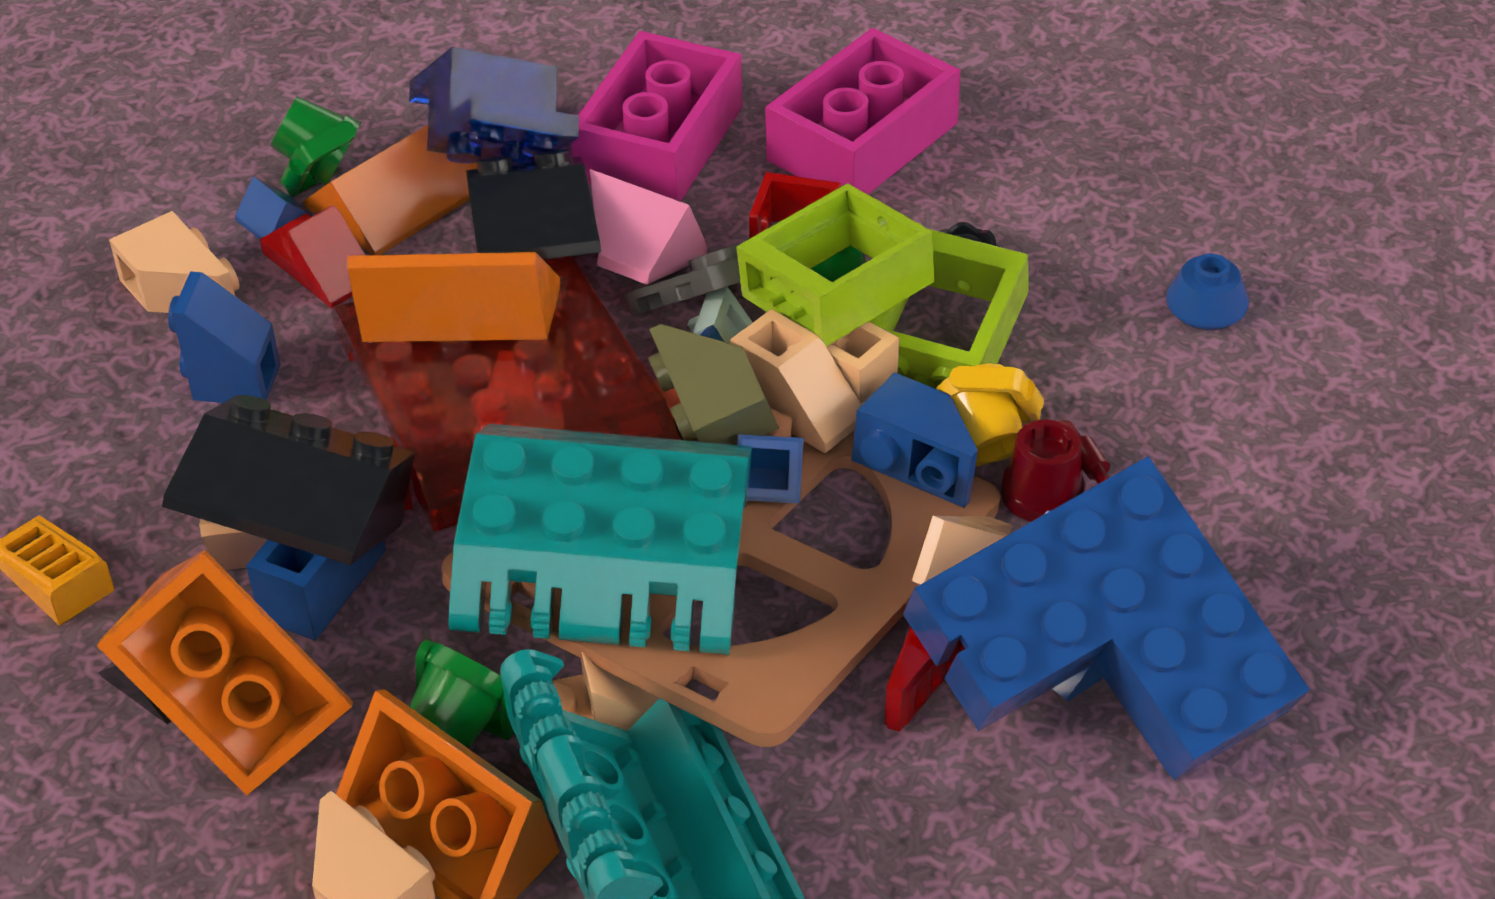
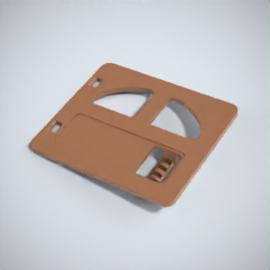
(779, 681)

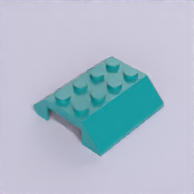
(600, 524)
(643, 806)

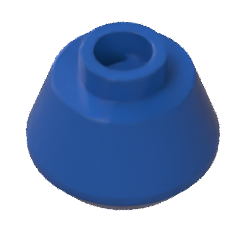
(1208, 293)

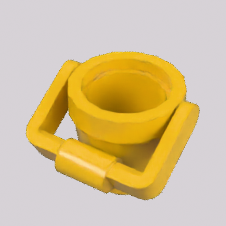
(993, 406)

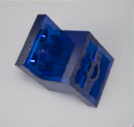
(491, 107)

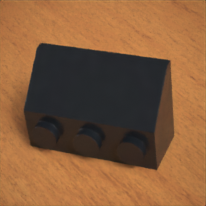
(292, 479)

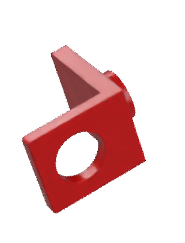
(783, 196)

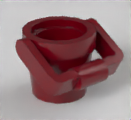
(1049, 467)

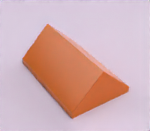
(395, 193)
(453, 296)
(223, 671)
(448, 803)

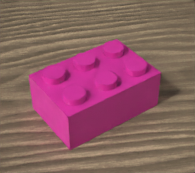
(660, 113)
(863, 113)

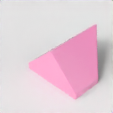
(642, 230)

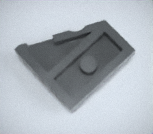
(706, 275)

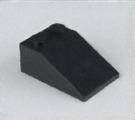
(533, 206)

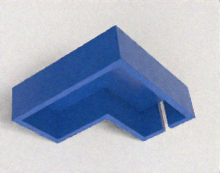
(1116, 586)

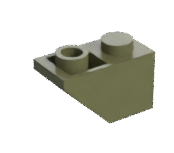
(714, 387)

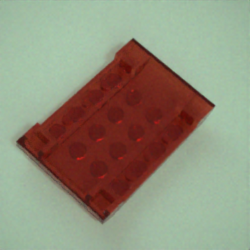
(450, 390)

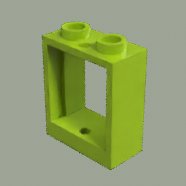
(780, 259)
(974, 271)

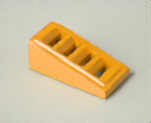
(66, 594)

